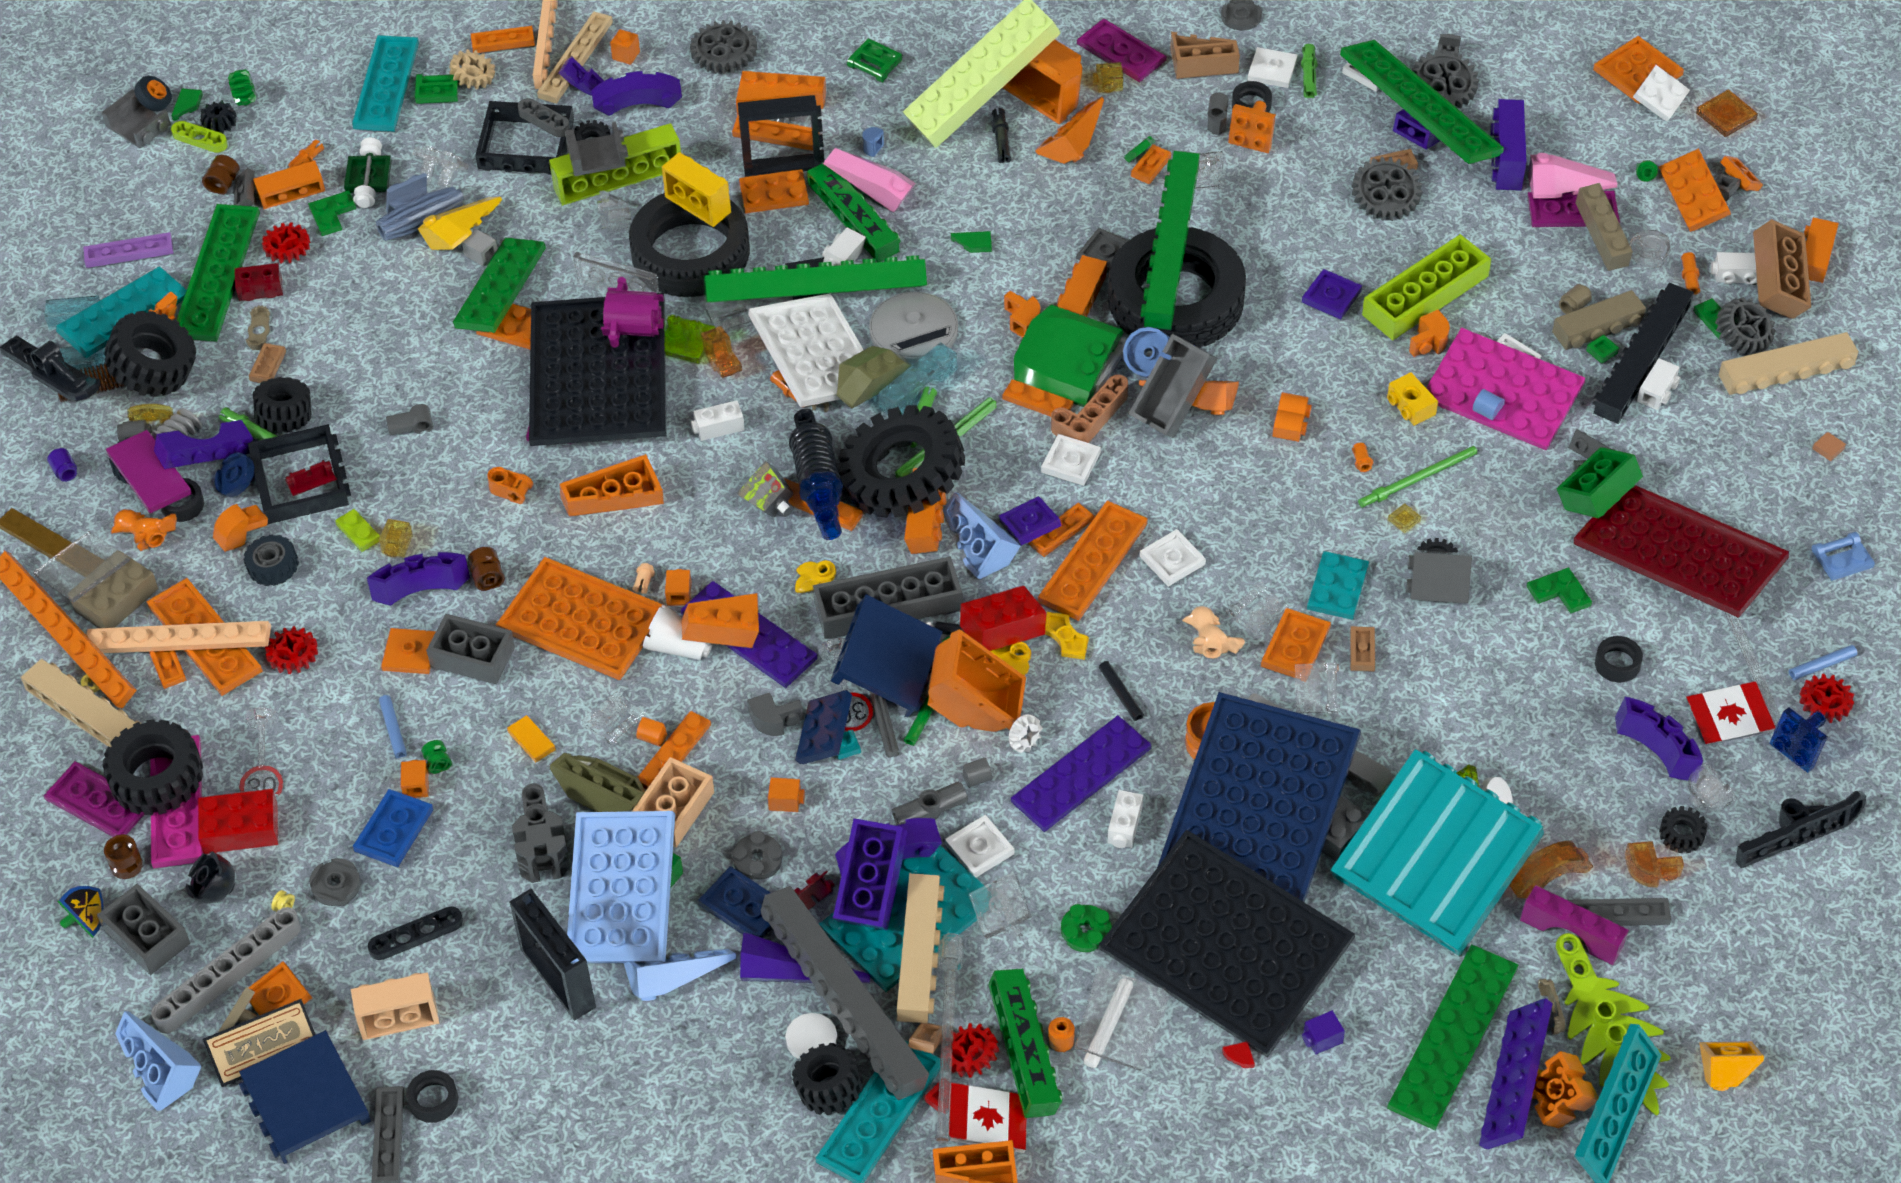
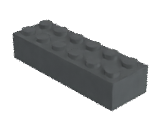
(915, 589)

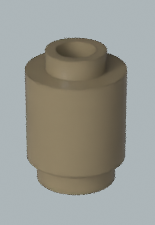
(1575, 298)

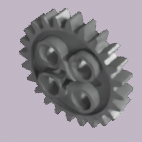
(723, 47)
(1460, 77)
(1386, 188)

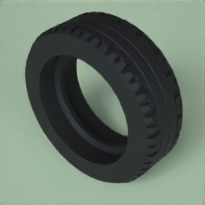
(680, 276)

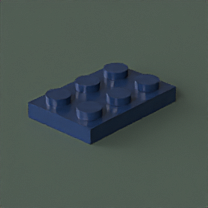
(823, 727)
(737, 903)

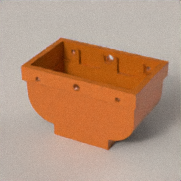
(1050, 81)
(974, 685)

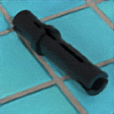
(1000, 130)

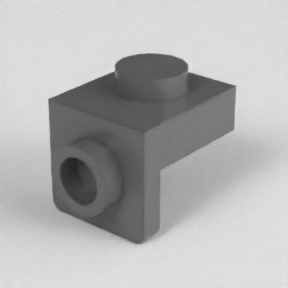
(1450, 43)

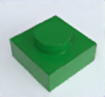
(1602, 349)

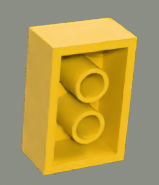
(696, 189)

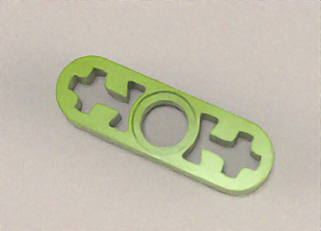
(195, 130)

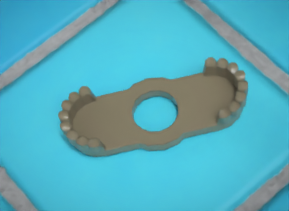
(260, 317)
(1547, 988)

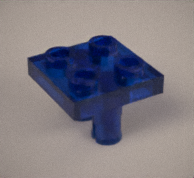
(1800, 738)

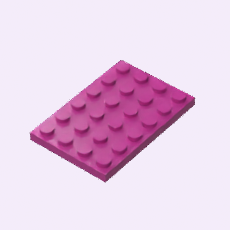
(1533, 390)

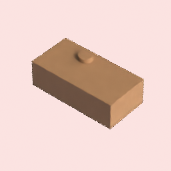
(1782, 269)

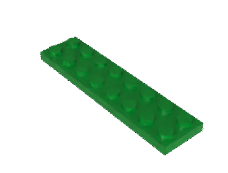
(214, 272)
(1452, 1037)

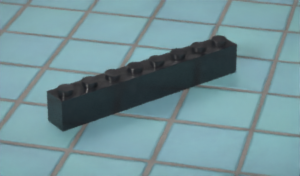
(1642, 353)

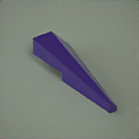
(772, 962)

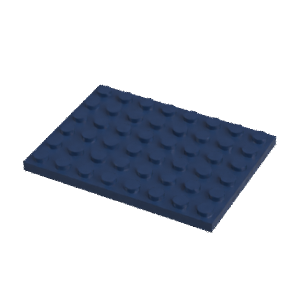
(1266, 788)

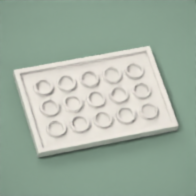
(807, 344)

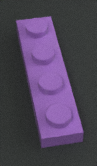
(128, 250)

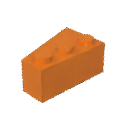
(722, 621)
(975, 1163)

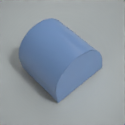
(872, 140)
(1488, 404)

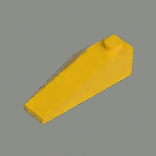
(452, 227)

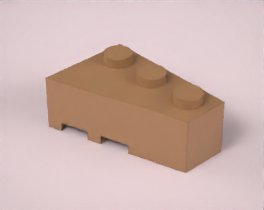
(1202, 56)

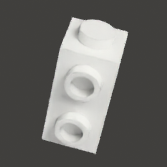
(845, 247)
(1734, 268)
(1658, 384)
(718, 420)
(1125, 819)

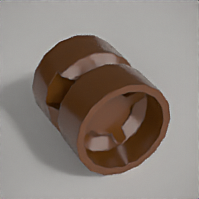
(220, 174)
(486, 568)
(123, 856)

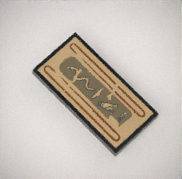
(257, 1040)

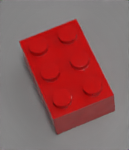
(1003, 618)
(238, 821)

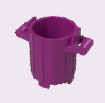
(631, 313)

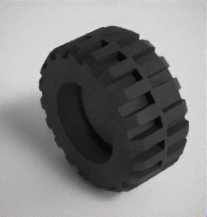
(144, 373)
(145, 743)

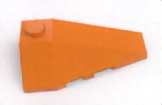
(1073, 136)

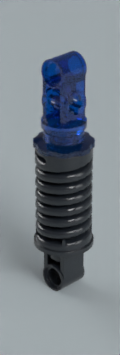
(817, 471)

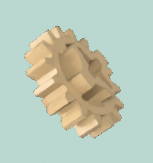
(472, 69)

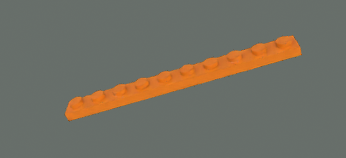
(65, 631)

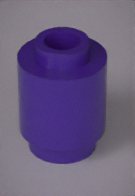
(62, 464)

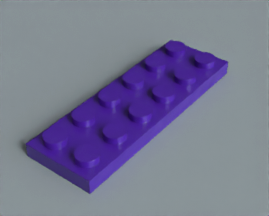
(774, 649)
(1081, 773)
(1515, 1074)

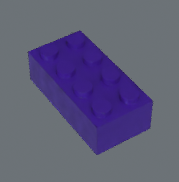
(1509, 133)
(870, 874)

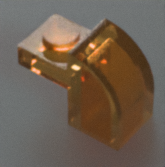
(719, 352)
(1649, 869)

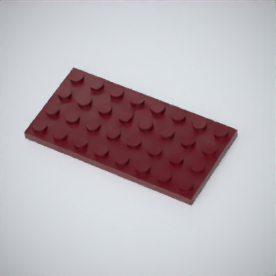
(1683, 550)

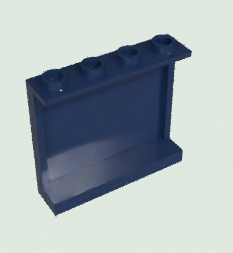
(888, 654)
(302, 1095)

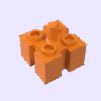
(1562, 1090)

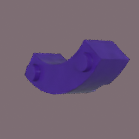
(636, 89)
(418, 574)
(1661, 735)
(921, 840)

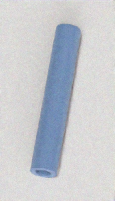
(1823, 662)
(392, 726)

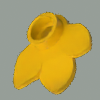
(811, 575)
(1018, 662)

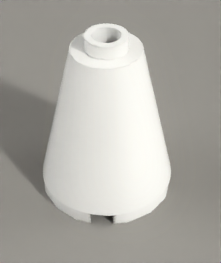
(667, 637)

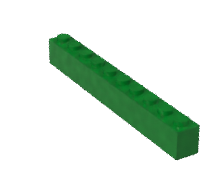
(1171, 240)
(815, 280)

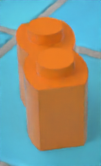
(1290, 417)

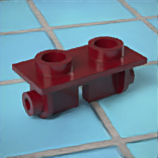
(314, 477)
(818, 887)

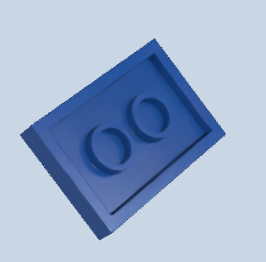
(393, 828)

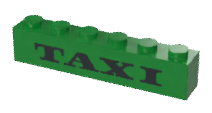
(854, 211)
(1025, 1043)

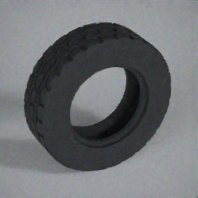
(1203, 256)

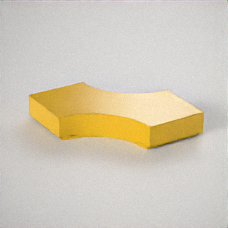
(1070, 641)

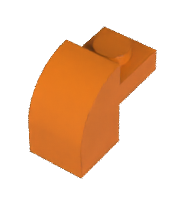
(1021, 311)
(1433, 334)
(234, 523)

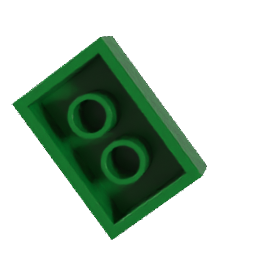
(1599, 482)

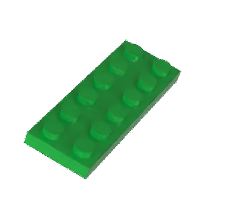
(499, 285)

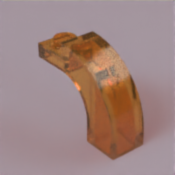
(1549, 864)

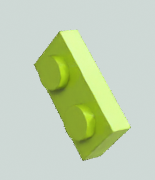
(357, 530)

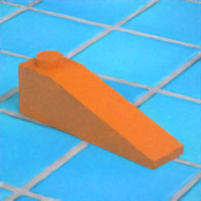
(1214, 396)

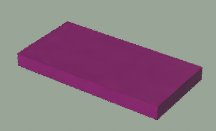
(1117, 45)
(1561, 210)
(145, 473)
(90, 799)

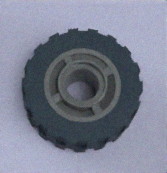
(271, 560)

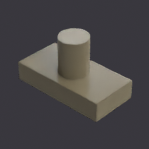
(239, 1013)

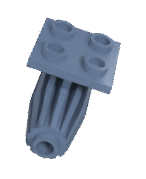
(410, 204)

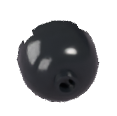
(211, 878)

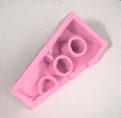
(1555, 175)
(877, 181)

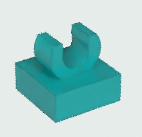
(849, 745)

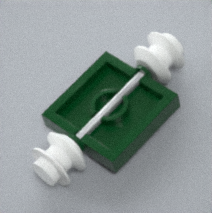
(368, 173)

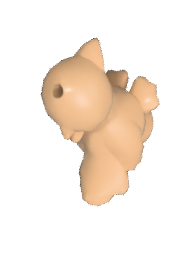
(1211, 639)

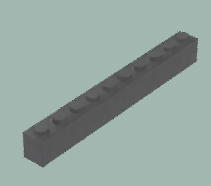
(844, 993)

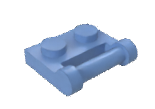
(1846, 562)

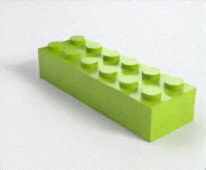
(645, 159)
(1426, 286)

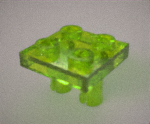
(684, 339)

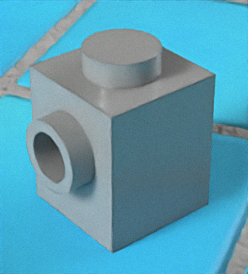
(479, 247)

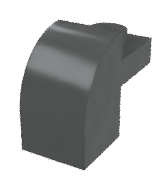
(772, 719)

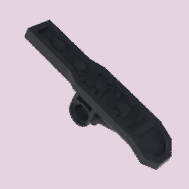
(50, 369)
(1799, 826)

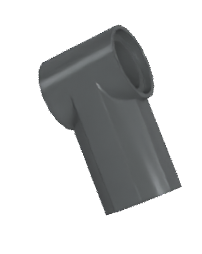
(1217, 113)
(416, 420)

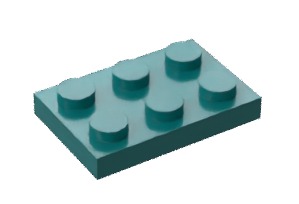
(1338, 585)

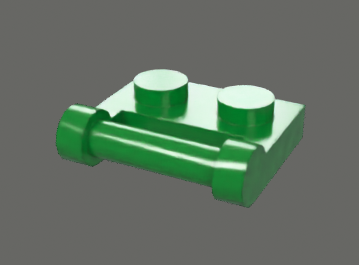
(876, 54)
(436, 89)

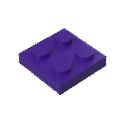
(1332, 294)
(1029, 520)

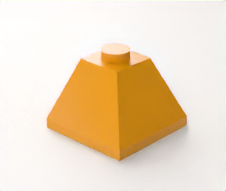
(1729, 1062)

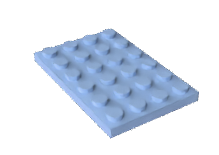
(621, 885)

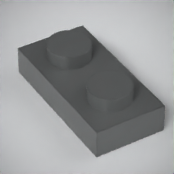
(244, 188)

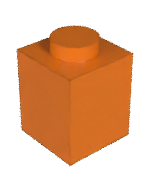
(625, 46)
(678, 587)
(415, 778)
(785, 794)

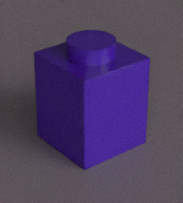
(1323, 1032)

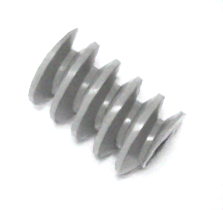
(182, 421)

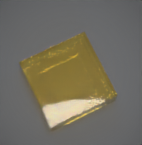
(1404, 518)

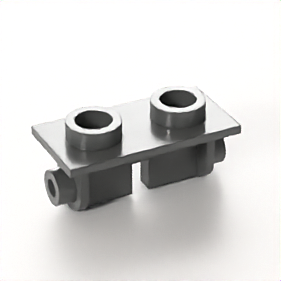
(1584, 444)

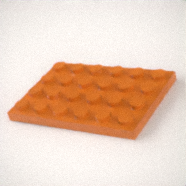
(580, 618)

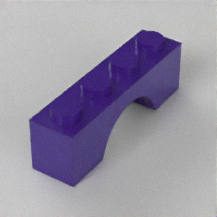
(178, 450)

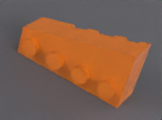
(766, 86)
(613, 488)

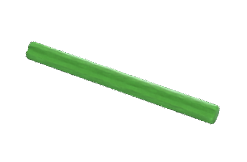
(961, 426)

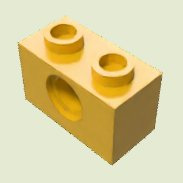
(1412, 399)

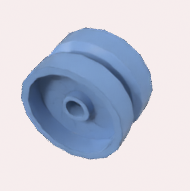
(1137, 347)

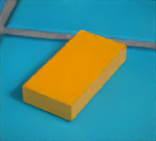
(531, 738)

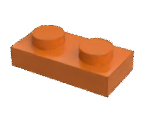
(1150, 164)
(1737, 169)

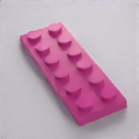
(175, 832)

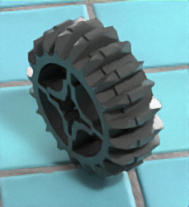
(1745, 326)

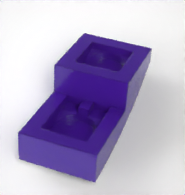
(579, 77)

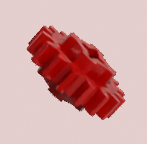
(286, 242)
(280, 654)
(1827, 697)
(972, 1051)

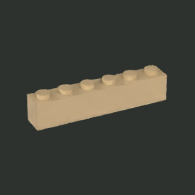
(1788, 363)
(75, 701)
(918, 948)

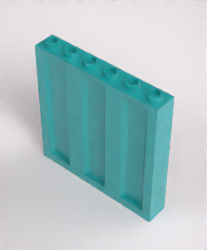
(1438, 851)

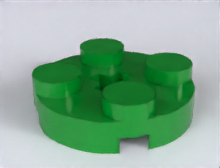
(1079, 916)

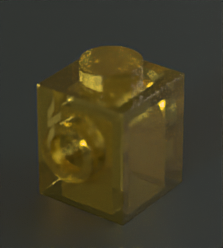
(1108, 77)

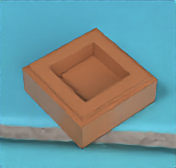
(1829, 446)

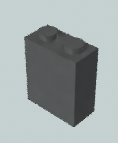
(1439, 576)

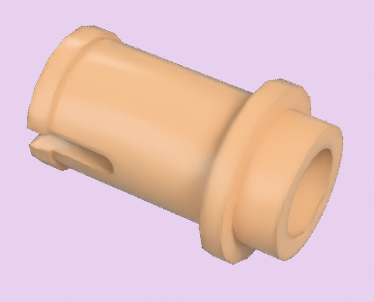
(645, 573)

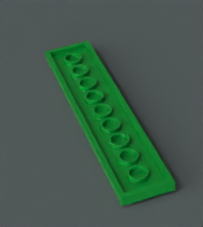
(1422, 101)

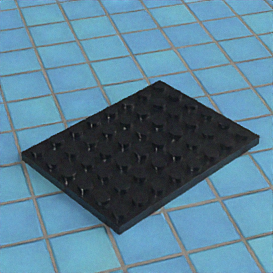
(585, 385)
(1227, 942)

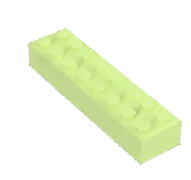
(981, 72)

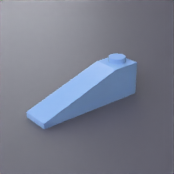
(983, 541)
(659, 978)
(158, 1060)

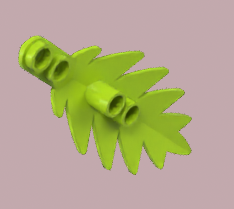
(1603, 1012)

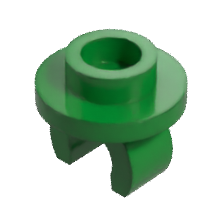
(1646, 170)

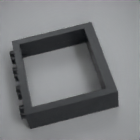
(779, 109)
(508, 162)
(290, 443)
(553, 959)

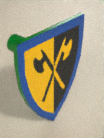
(83, 905)

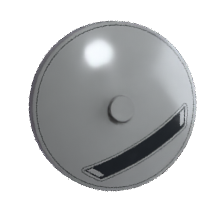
(913, 324)

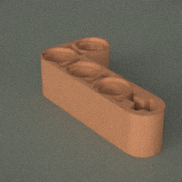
(1094, 414)

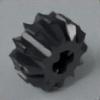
(218, 117)

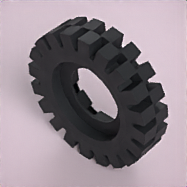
(882, 494)

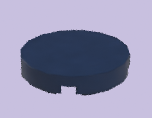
(234, 475)

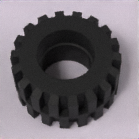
(282, 404)
(831, 1094)

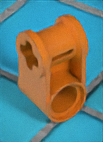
(509, 484)

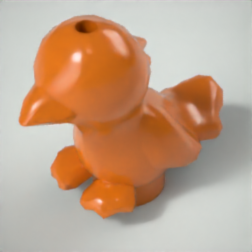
(147, 531)

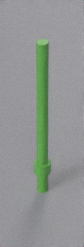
(1382, 493)

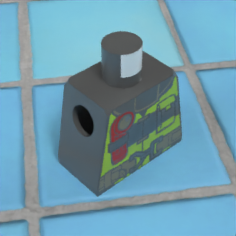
(768, 491)

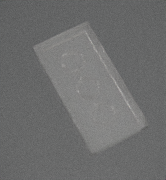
(600, 274)

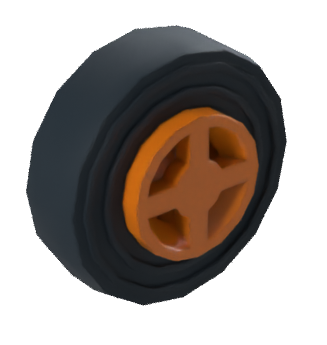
(153, 93)

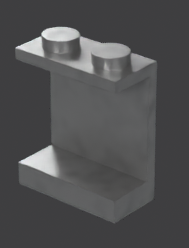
(134, 121)
(596, 153)

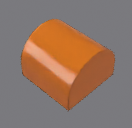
(651, 731)

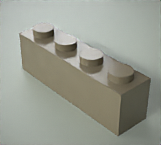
(1603, 227)
(1599, 319)

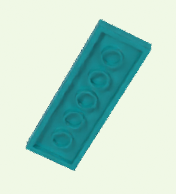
(385, 83)
(92, 327)
(1618, 1105)
(871, 1125)

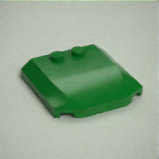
(1065, 353)

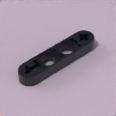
(414, 930)

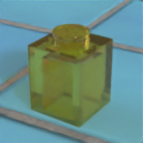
(395, 538)

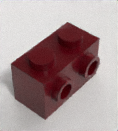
(258, 282)

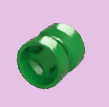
(436, 756)

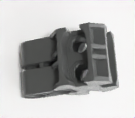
(539, 837)

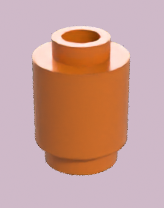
(1061, 1034)

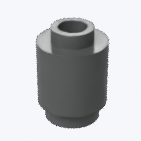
(131, 428)

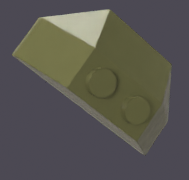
(868, 374)
(597, 783)

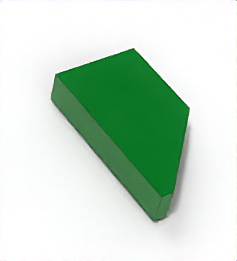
(187, 102)
(1139, 149)
(974, 241)

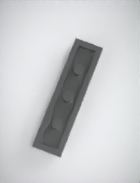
(1630, 910)
(388, 1135)

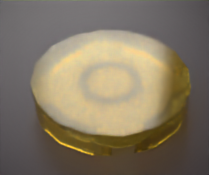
(150, 412)

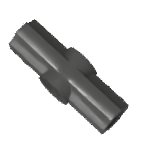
(941, 799)

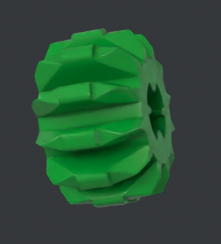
(242, 87)

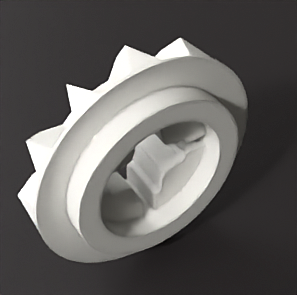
(1019, 730)

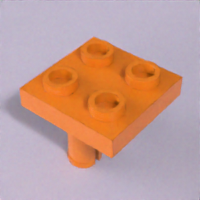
(1252, 127)

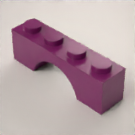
(1599, 934)

